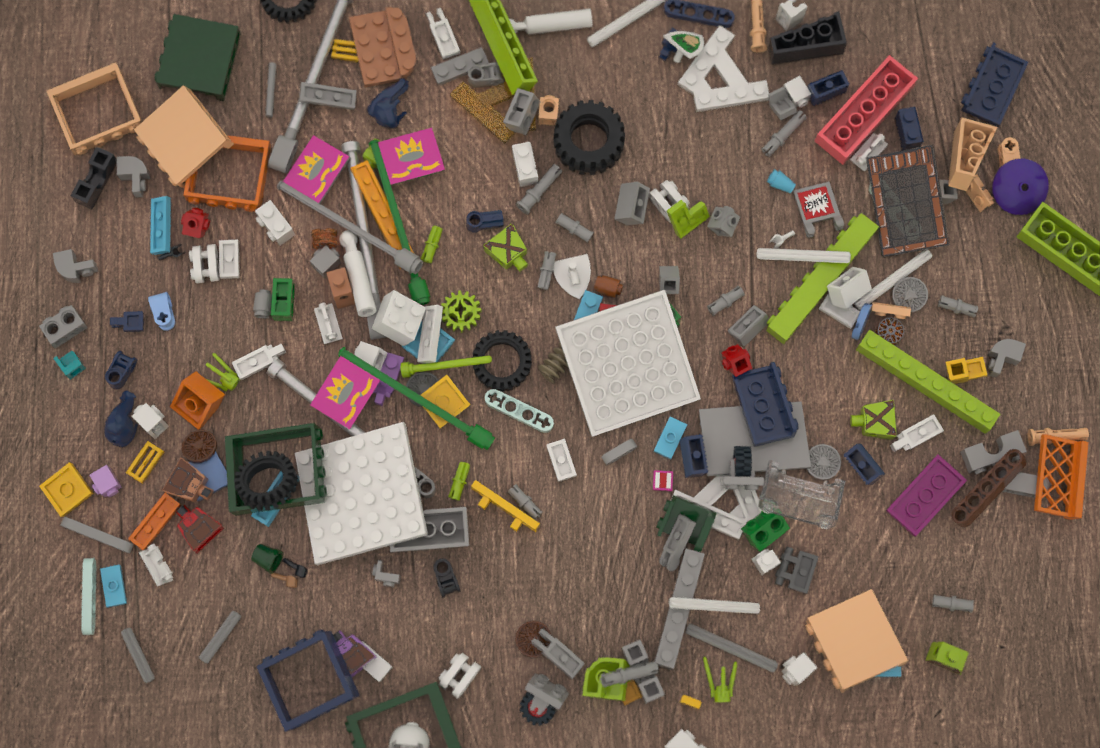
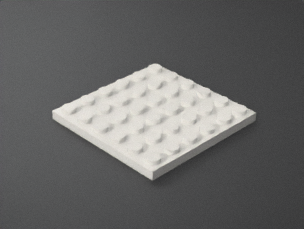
(627, 362)
(369, 494)

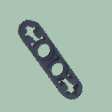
(699, 10)

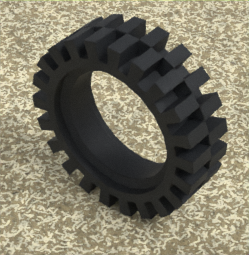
(288, 13)
(518, 376)
(283, 490)

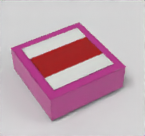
(662, 480)

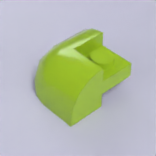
(592, 683)

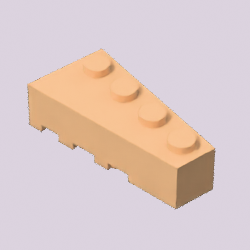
(968, 150)

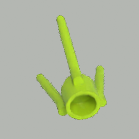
(228, 380)
(722, 692)

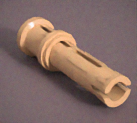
(758, 31)
(1034, 436)

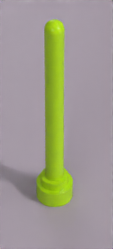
(409, 369)

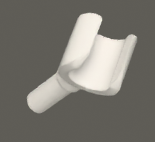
(778, 239)

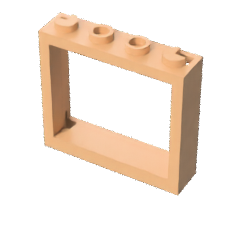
(85, 83)

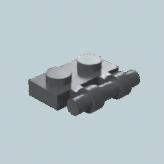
(802, 572)

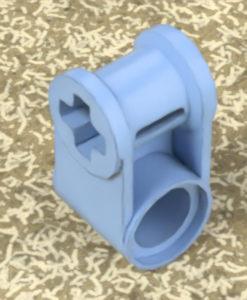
(161, 308)

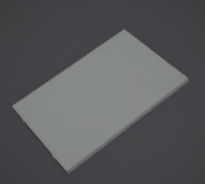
(727, 428)

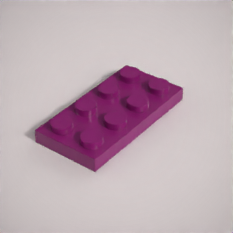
(926, 495)

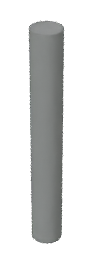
(270, 90)

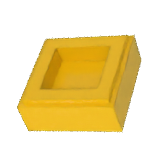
(691, 702)

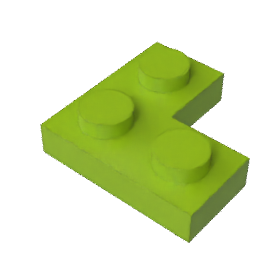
(687, 220)

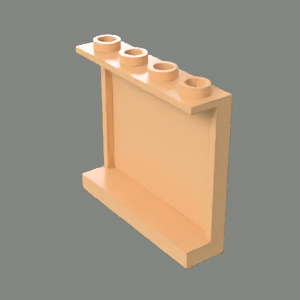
(181, 136)
(855, 640)

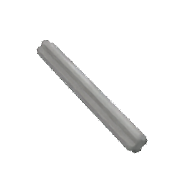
(731, 647)

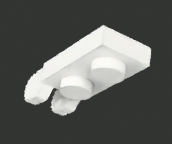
(443, 35)

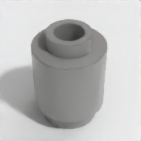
(262, 304)

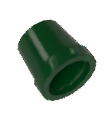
(267, 557)

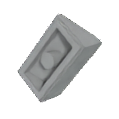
(749, 325)

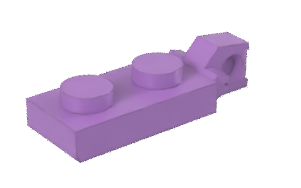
(391, 368)

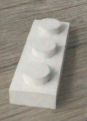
(430, 334)

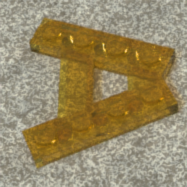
(481, 106)

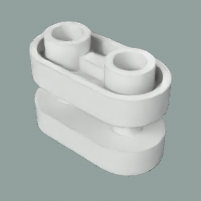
(668, 190)
(198, 272)
(458, 663)

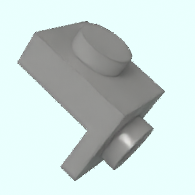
(781, 104)
(387, 578)

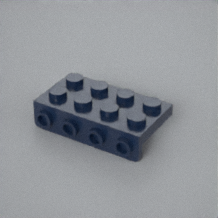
(994, 85)
(765, 405)

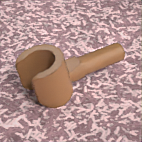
(291, 581)

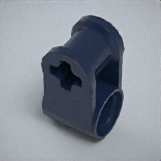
(122, 366)

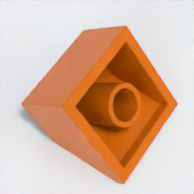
(197, 400)

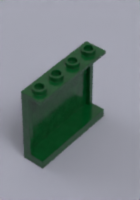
(198, 55)

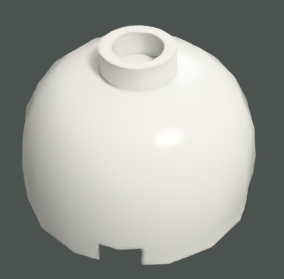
(409, 737)

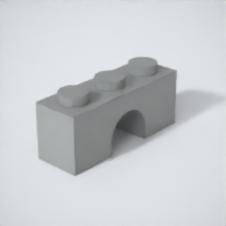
(978, 459)
(648, 685)

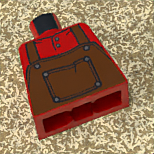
(197, 527)

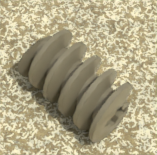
(555, 364)

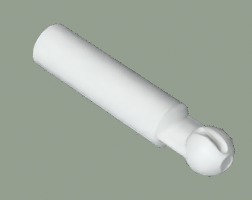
(554, 22)
(357, 275)

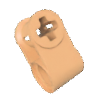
(1006, 155)

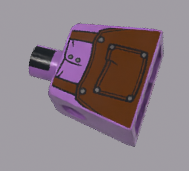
(354, 652)

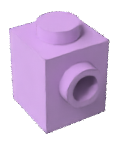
(105, 482)

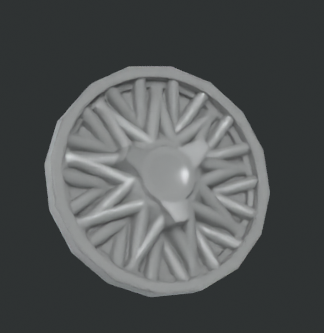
(910, 293)
(824, 462)

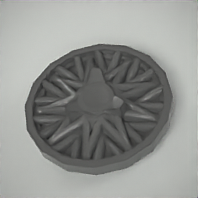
(420, 383)

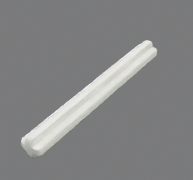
(623, 21)
(803, 255)
(890, 281)
(714, 605)

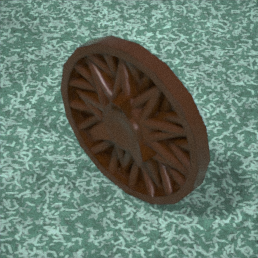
(199, 446)
(526, 634)

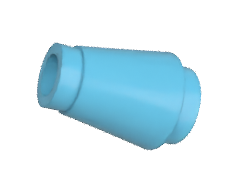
(780, 181)

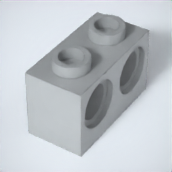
(521, 111)
(65, 331)

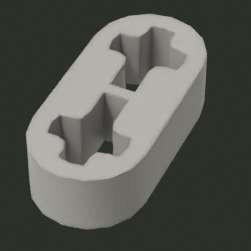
(619, 451)

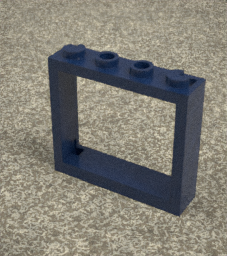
(340, 667)

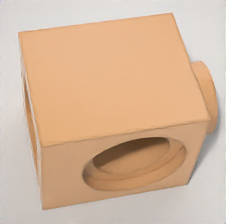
(548, 118)

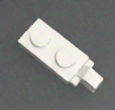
(257, 360)
(917, 434)

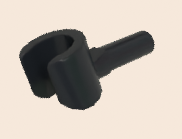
(174, 252)
(300, 571)

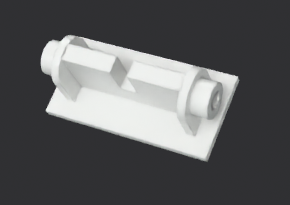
(870, 148)
(328, 323)
(158, 569)

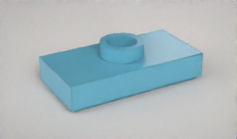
(670, 438)
(113, 586)

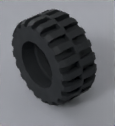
(589, 114)

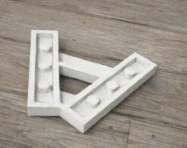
(738, 89)
(726, 522)

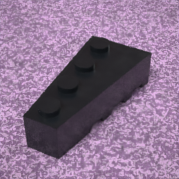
(809, 41)

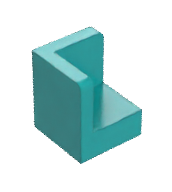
(70, 364)

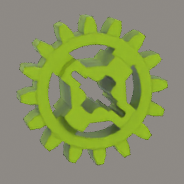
(468, 311)

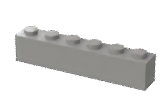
(677, 618)

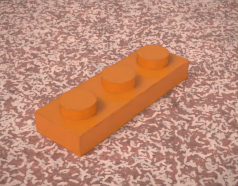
(154, 521)

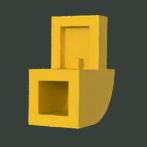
(964, 370)

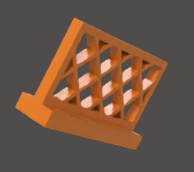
(1073, 479)

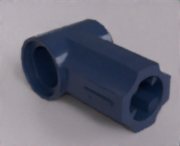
(486, 220)

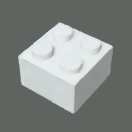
(398, 318)

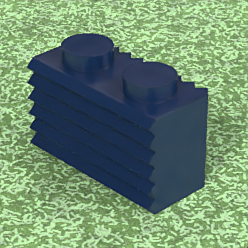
(828, 87)
(909, 128)
(693, 456)
(864, 464)

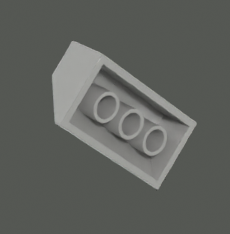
(445, 530)

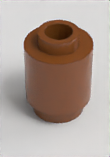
(608, 286)

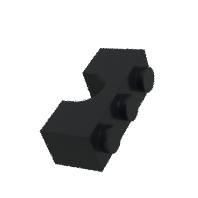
(101, 167)

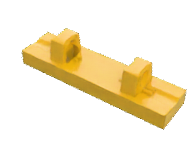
(489, 496)

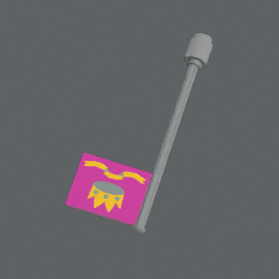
(311, 181)

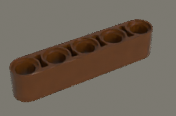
(986, 498)

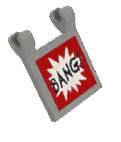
(816, 205)

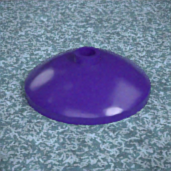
(1008, 184)

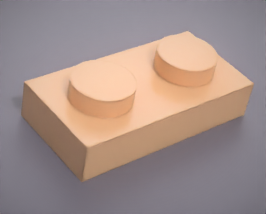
(899, 311)

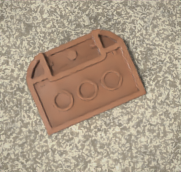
(383, 46)

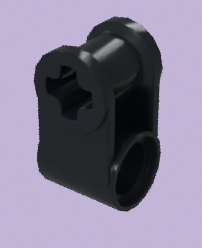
(446, 579)

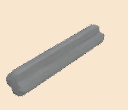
(220, 637)
(137, 655)

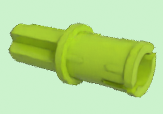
(431, 244)
(459, 481)

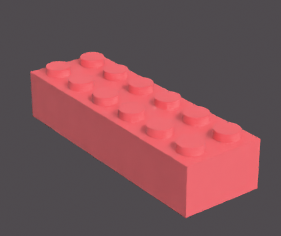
(866, 110)

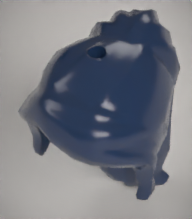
(384, 105)
(119, 426)

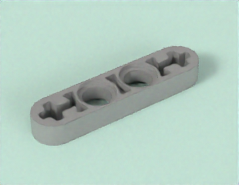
(96, 534)

